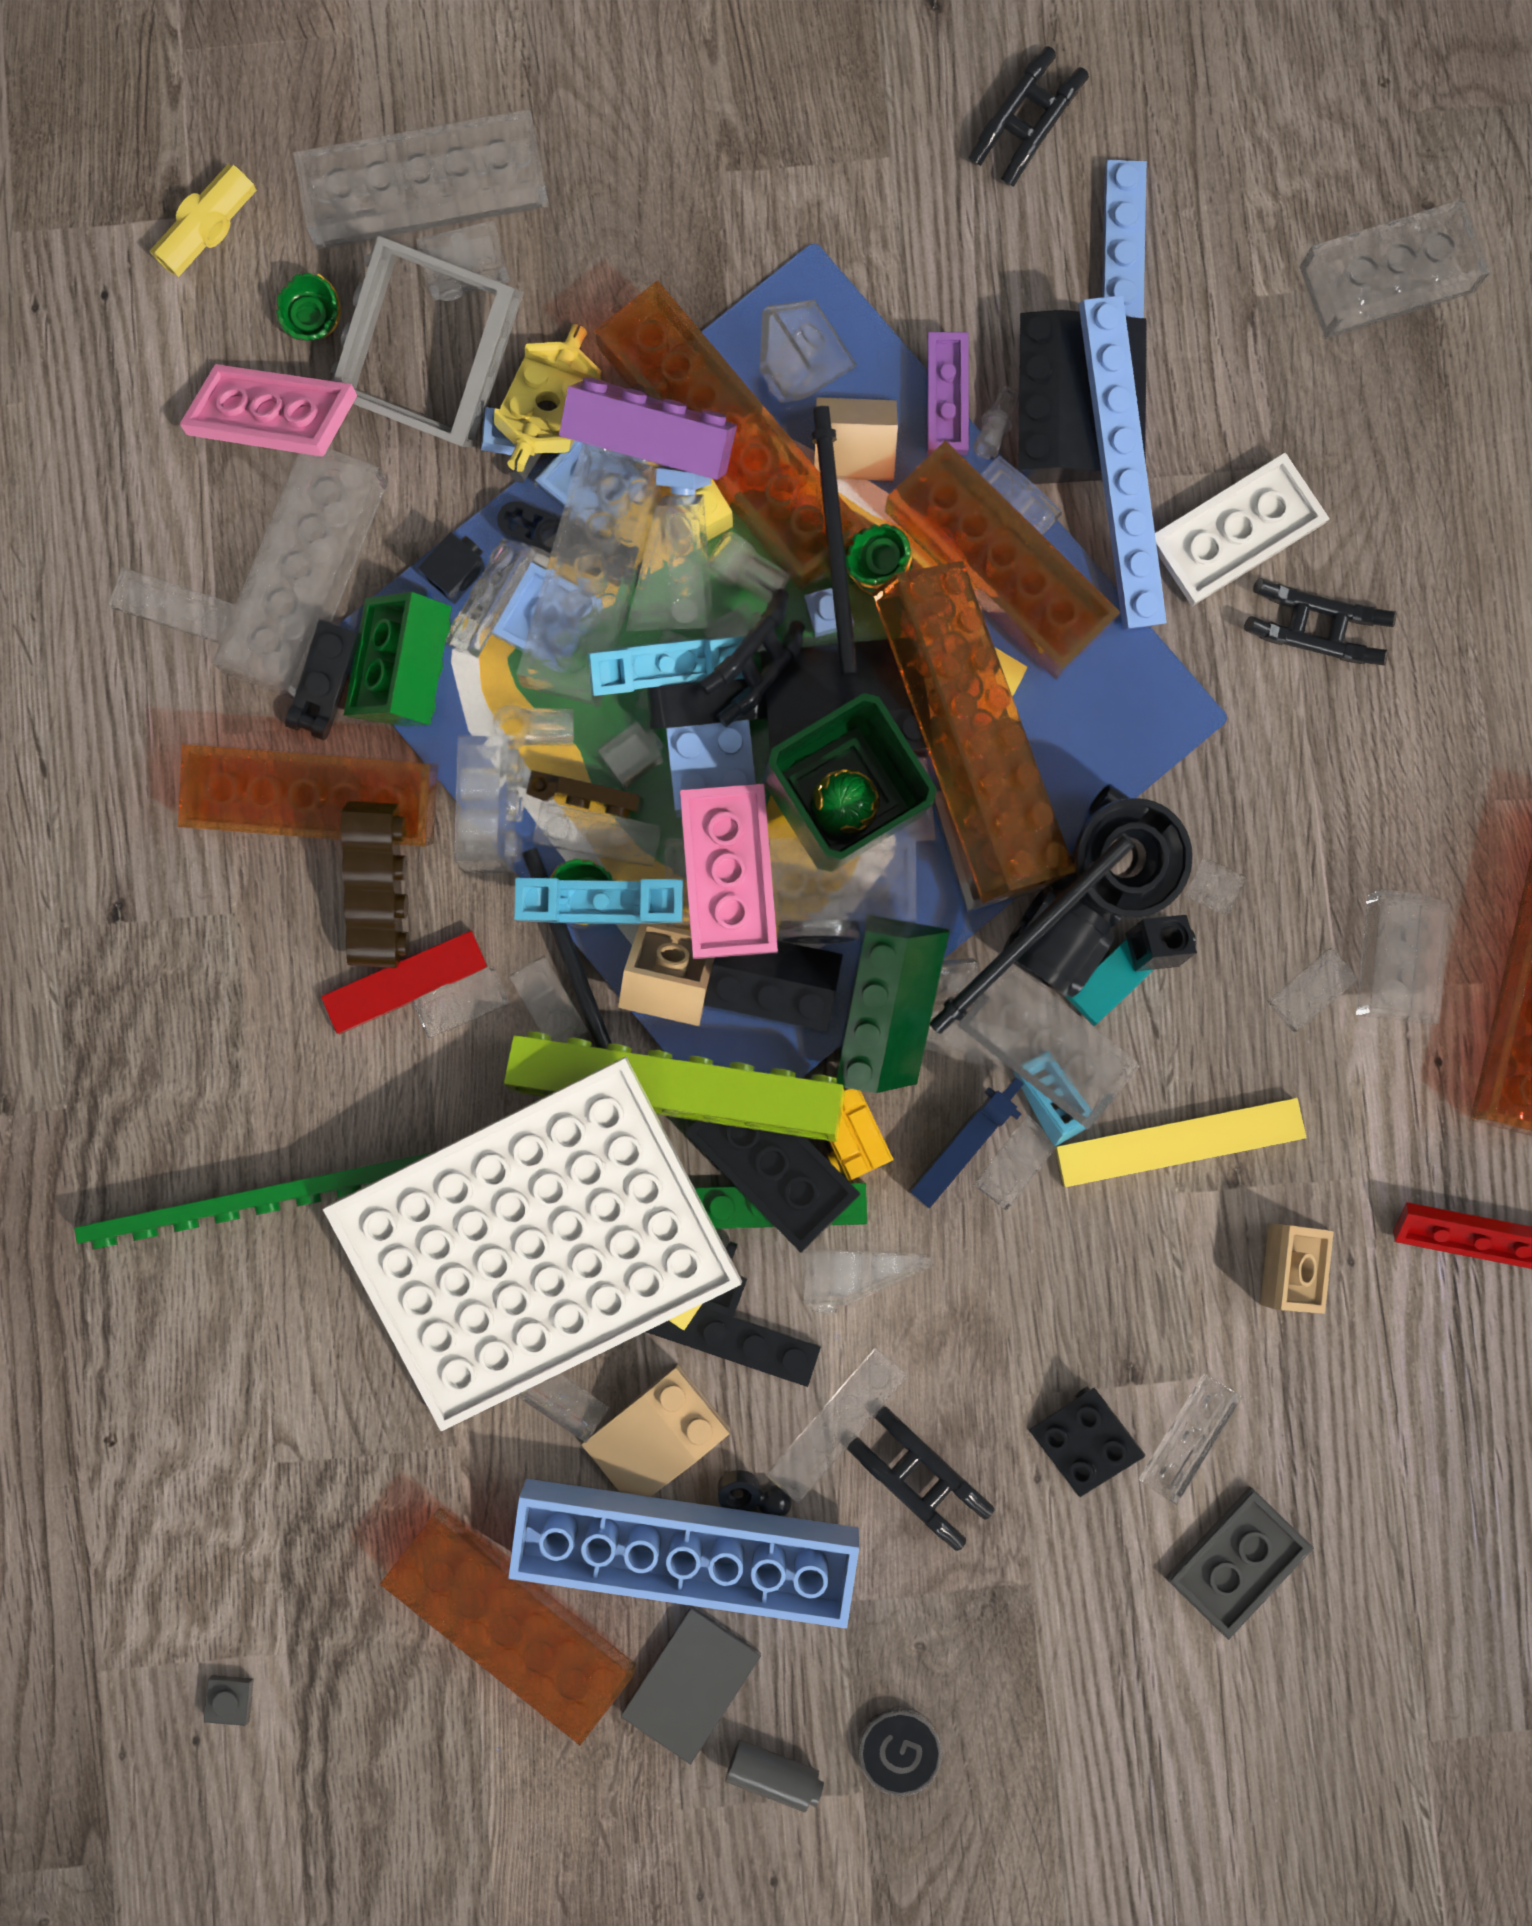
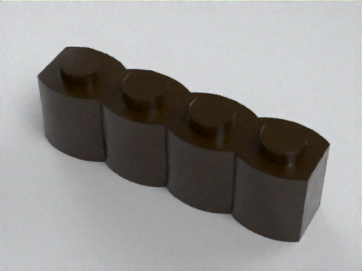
(373, 885)

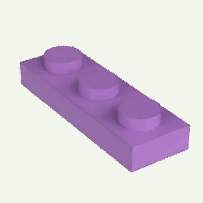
(948, 390)

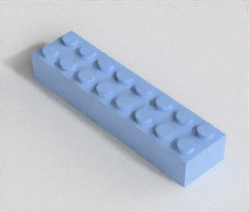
(684, 1553)

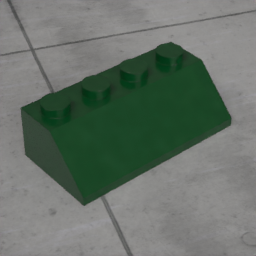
(890, 1004)

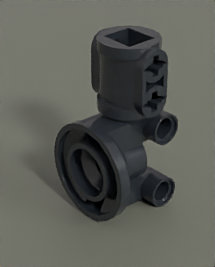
(1155, 878)

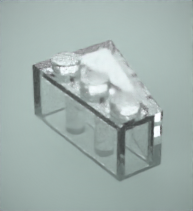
(674, 572)

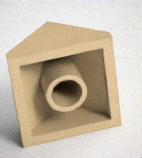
(864, 437)
(1296, 1268)

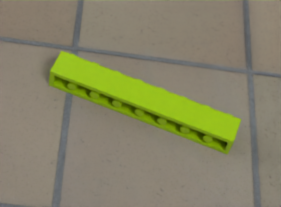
(687, 1088)

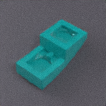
(1108, 985)

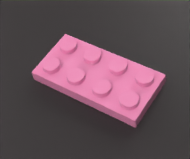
(269, 410)
(728, 871)

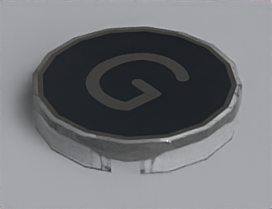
(819, 931)
(900, 1752)

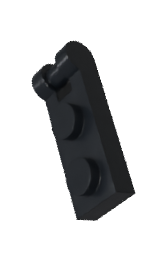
(323, 678)

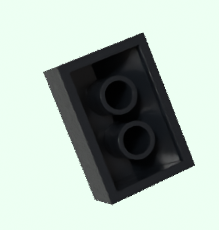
(779, 988)

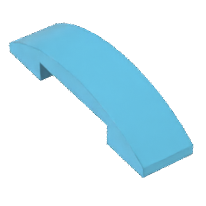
(657, 664)
(599, 901)

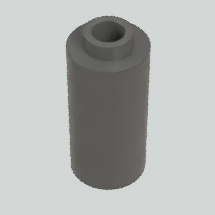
(774, 1776)

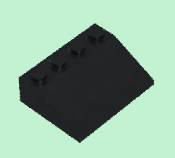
(1055, 397)
(814, 688)

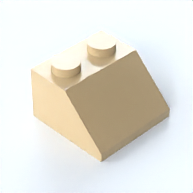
(663, 975)

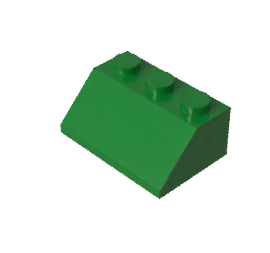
(398, 659)

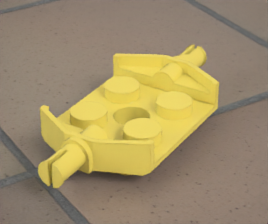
(542, 377)

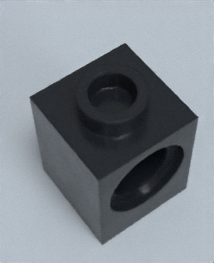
(453, 566)
(1151, 953)

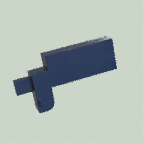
(966, 1143)

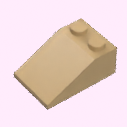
(657, 1435)

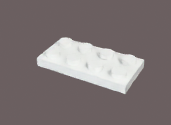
(1239, 529)

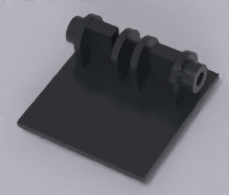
(1087, 1441)

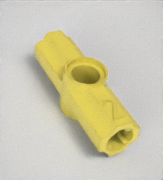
(203, 220)

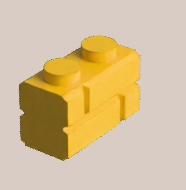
(859, 1140)

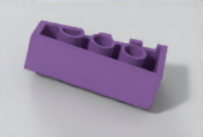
(648, 427)

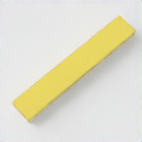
(1180, 1142)

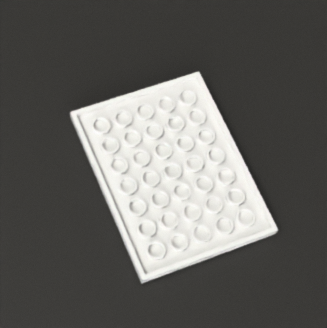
(533, 1244)

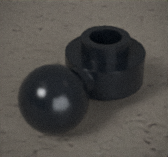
(741, 1492)

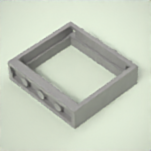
(359, 332)

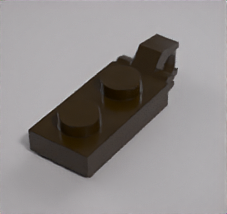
(581, 793)

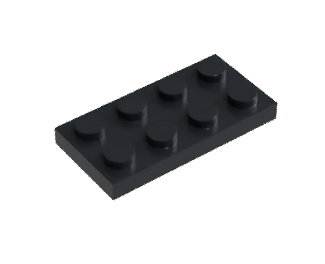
(780, 1176)

